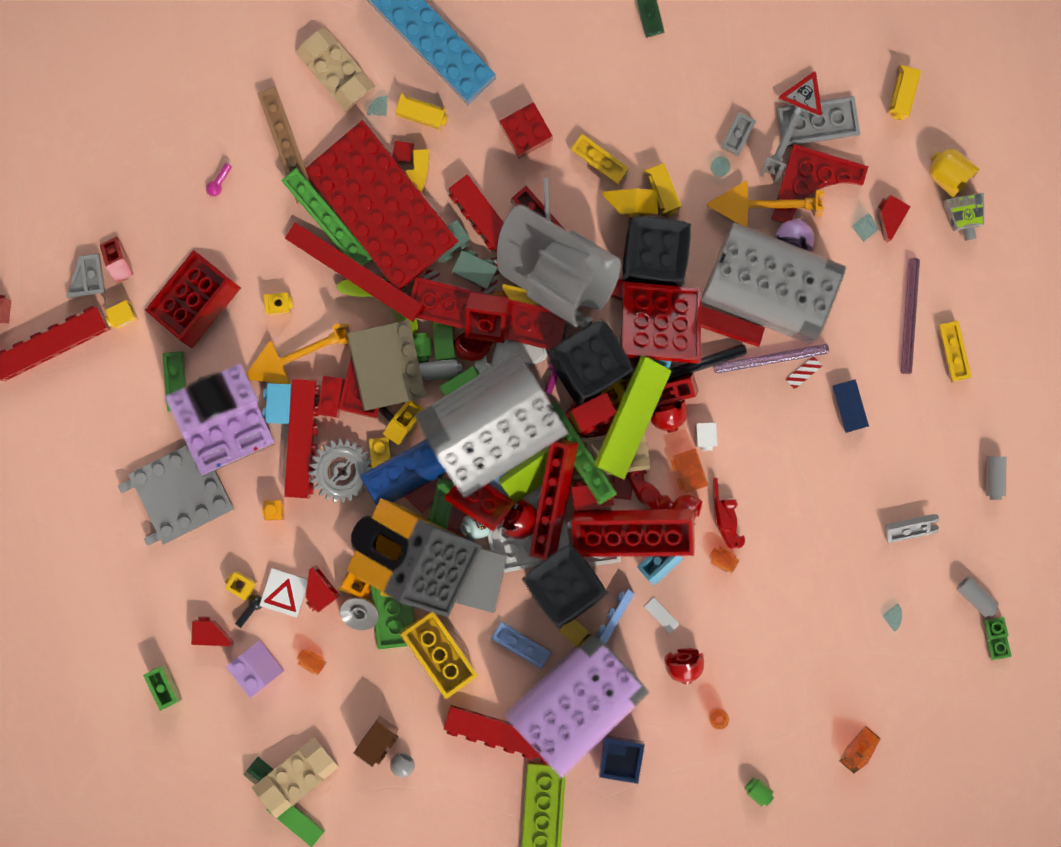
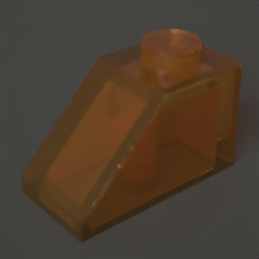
(860, 750)

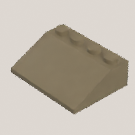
(386, 365)

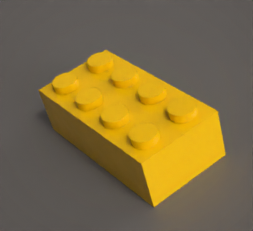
(438, 654)

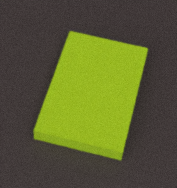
(525, 476)

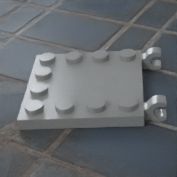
(177, 495)

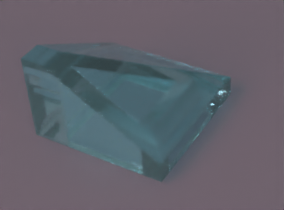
(865, 227)

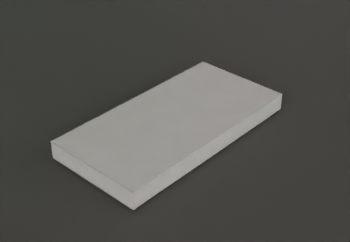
(837, 121)

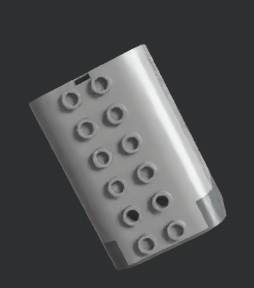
(773, 283)
(490, 424)

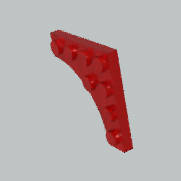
(812, 171)

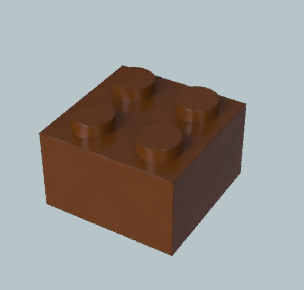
(377, 739)

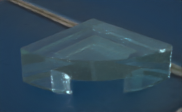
(378, 106)
(894, 617)

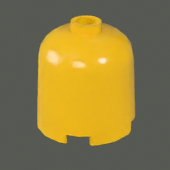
(952, 170)

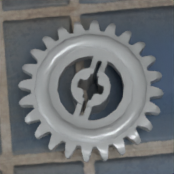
(327, 484)

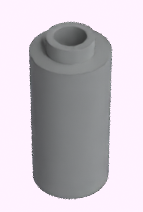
(440, 369)
(996, 477)
(978, 597)

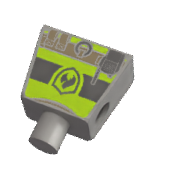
(965, 214)

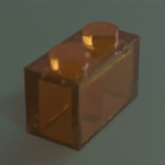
(689, 471)

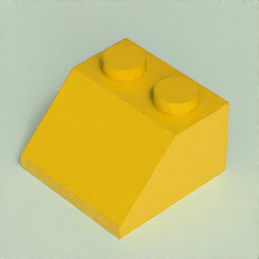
(633, 201)

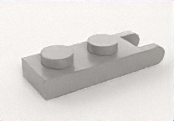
(911, 528)

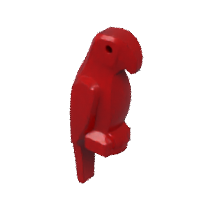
(646, 492)
(726, 519)

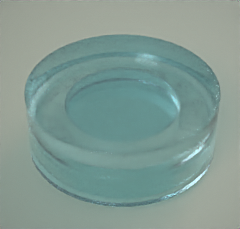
(720, 166)

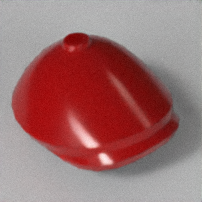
(471, 348)

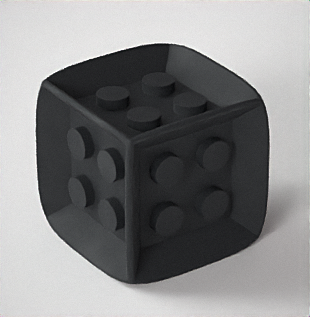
(656, 251)
(590, 362)
(564, 586)

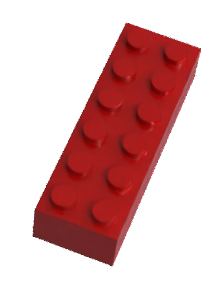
(634, 533)

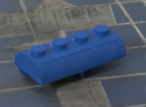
(403, 473)

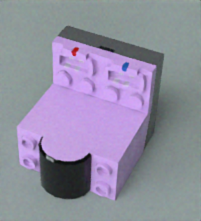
(220, 419)

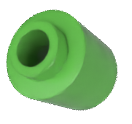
(423, 347)
(759, 792)

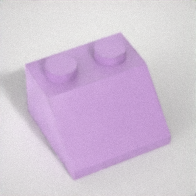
(254, 668)

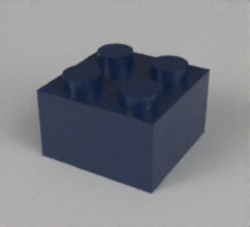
(621, 759)

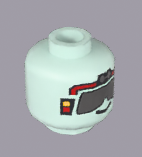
(473, 529)

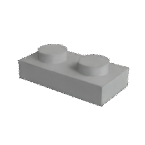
(738, 134)

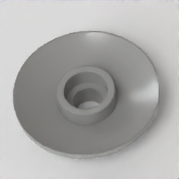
(359, 613)

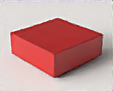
(403, 152)

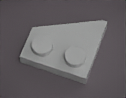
(87, 278)

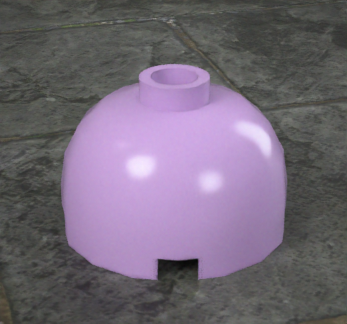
(797, 234)

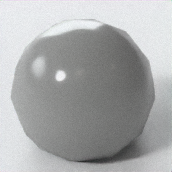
(402, 765)

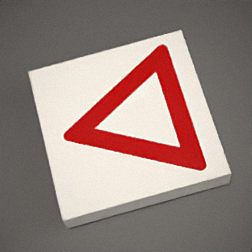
(284, 592)

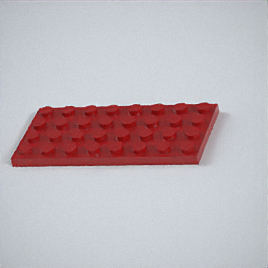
(381, 205)

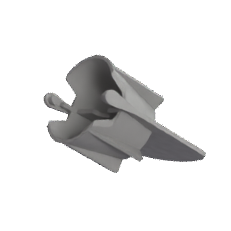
(555, 265)

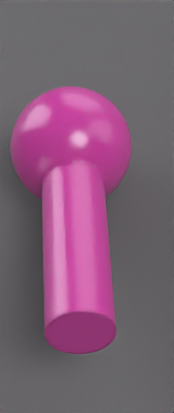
(214, 187)
(551, 381)

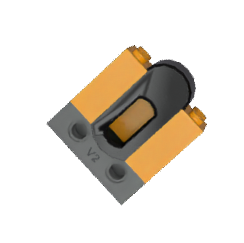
(423, 565)

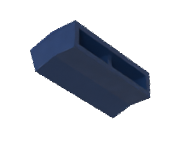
(850, 406)

